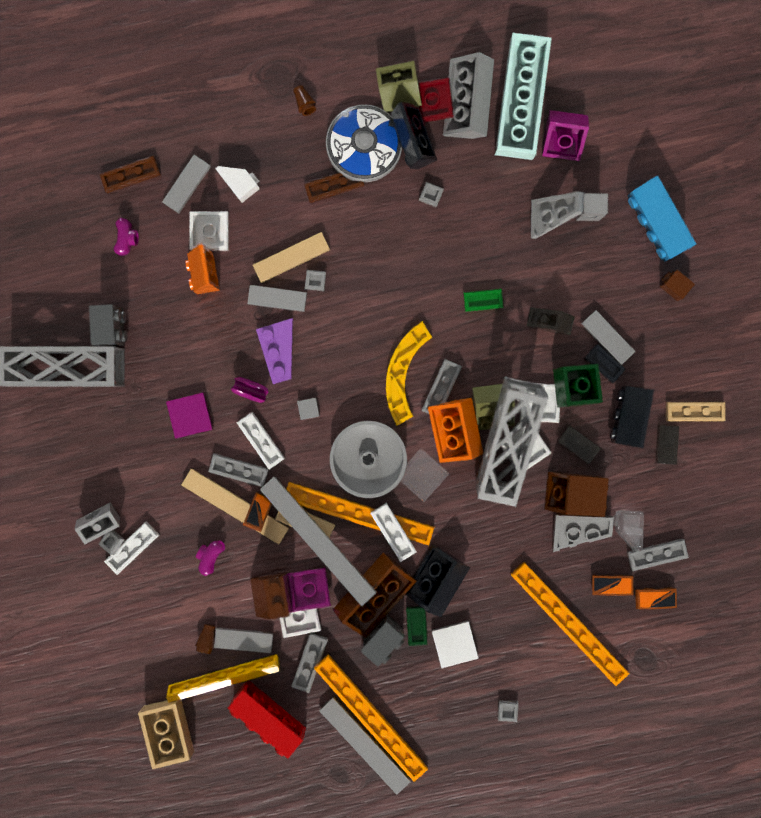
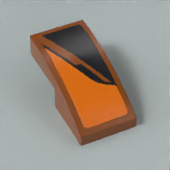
(257, 512)
(613, 585)
(656, 598)

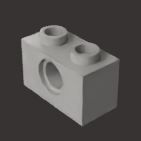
(594, 207)
(97, 523)

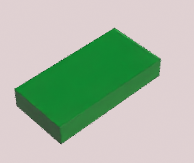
(483, 300)

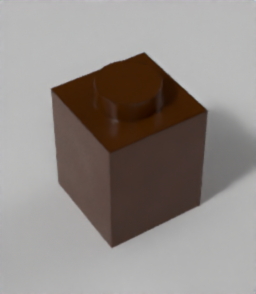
(676, 284)

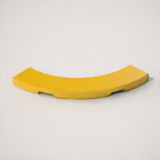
(397, 371)

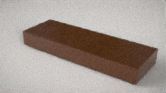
(130, 174)
(330, 186)

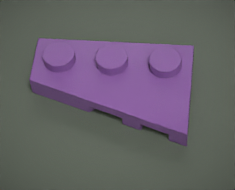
(277, 349)

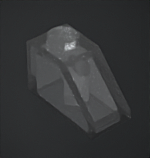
(630, 528)

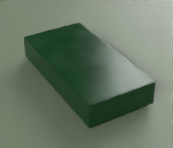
(416, 626)

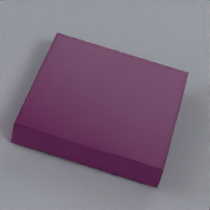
(189, 415)
(309, 589)

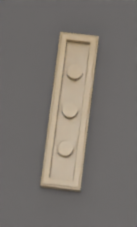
(291, 257)

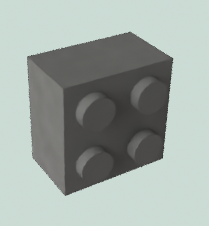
(107, 326)
(382, 641)

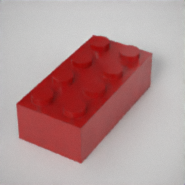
(267, 719)

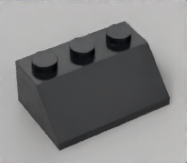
(413, 135)
(631, 416)
(437, 580)

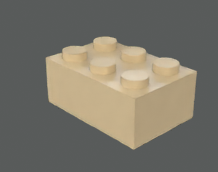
(166, 733)

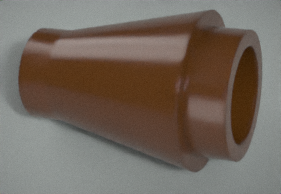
(305, 103)
(205, 642)

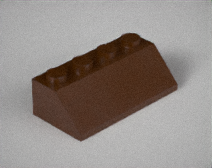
(390, 584)

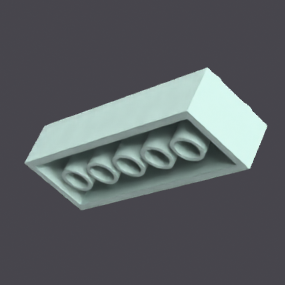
(523, 96)

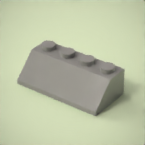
(471, 96)

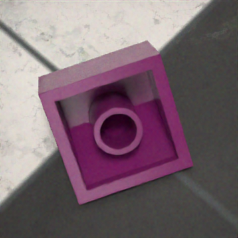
(565, 135)

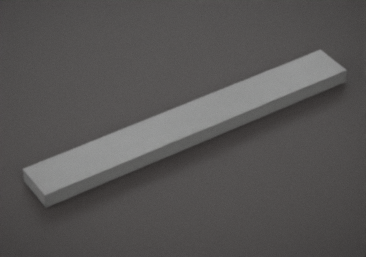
(318, 541)

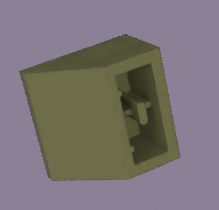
(398, 84)
(485, 403)

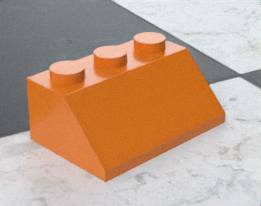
(455, 430)

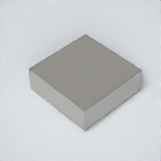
(431, 194)
(315, 280)
(308, 408)
(111, 542)
(508, 711)

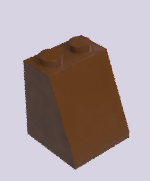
(576, 494)
(271, 596)

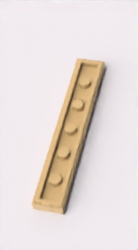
(231, 503)

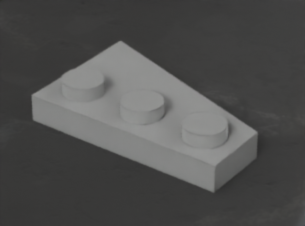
(554, 211)
(578, 529)

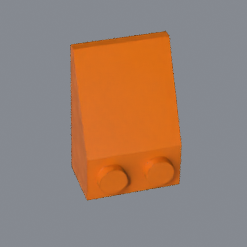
(202, 270)

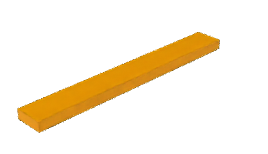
(355, 512)
(569, 623)
(371, 717)

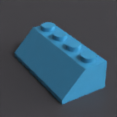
(660, 219)

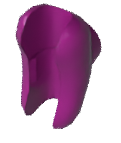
(126, 237)
(250, 389)
(208, 556)

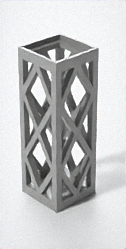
(113, 364)
(492, 488)

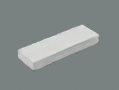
(260, 440)
(393, 532)
(132, 547)

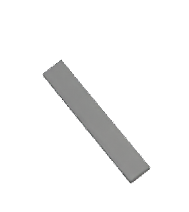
(365, 745)

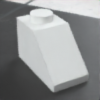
(239, 181)

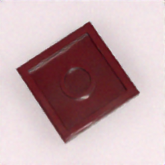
(436, 99)

